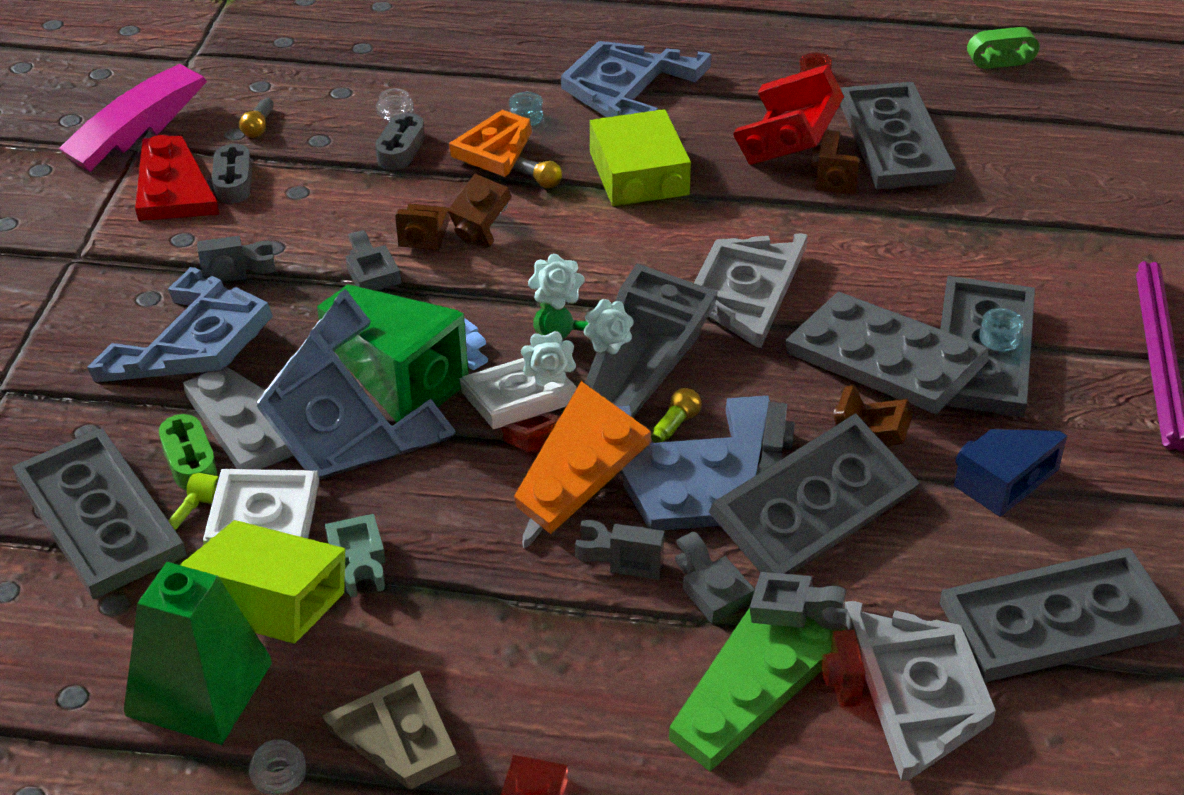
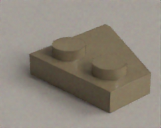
(397, 731)

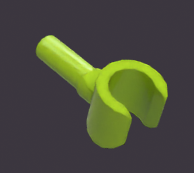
(200, 488)

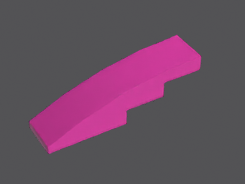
(126, 118)

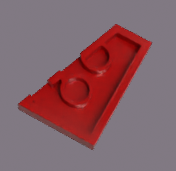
(171, 182)

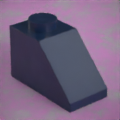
(1007, 466)

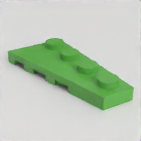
(747, 685)

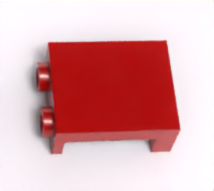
(796, 115)

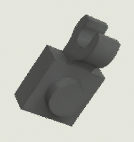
(229, 259)
(371, 266)
(777, 435)
(628, 548)
(713, 586)
(792, 598)

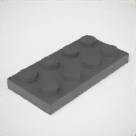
(896, 136)
(887, 351)
(1004, 379)
(814, 498)
(98, 513)
(1060, 613)

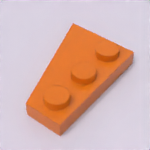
(579, 458)

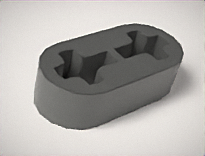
(400, 141)
(226, 172)

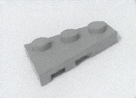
(231, 413)

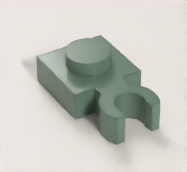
(362, 550)

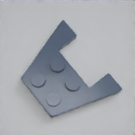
(617, 72)
(198, 340)
(326, 412)
(681, 479)

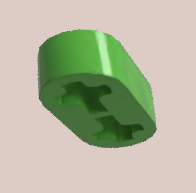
(1003, 47)
(180, 454)

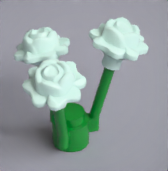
(605, 325)

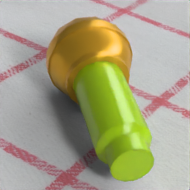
(683, 405)

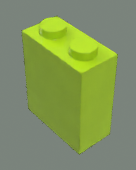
(639, 157)
(274, 576)

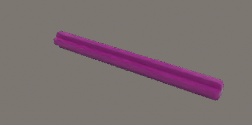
(1162, 355)

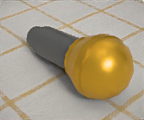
(253, 123)
(546, 173)

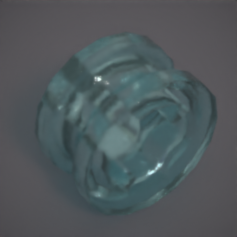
(528, 106)
(1001, 329)

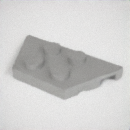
(750, 282)
(921, 685)

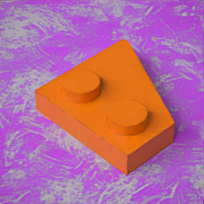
(493, 143)

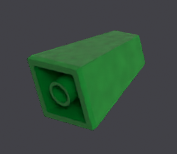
(407, 351)
(192, 656)

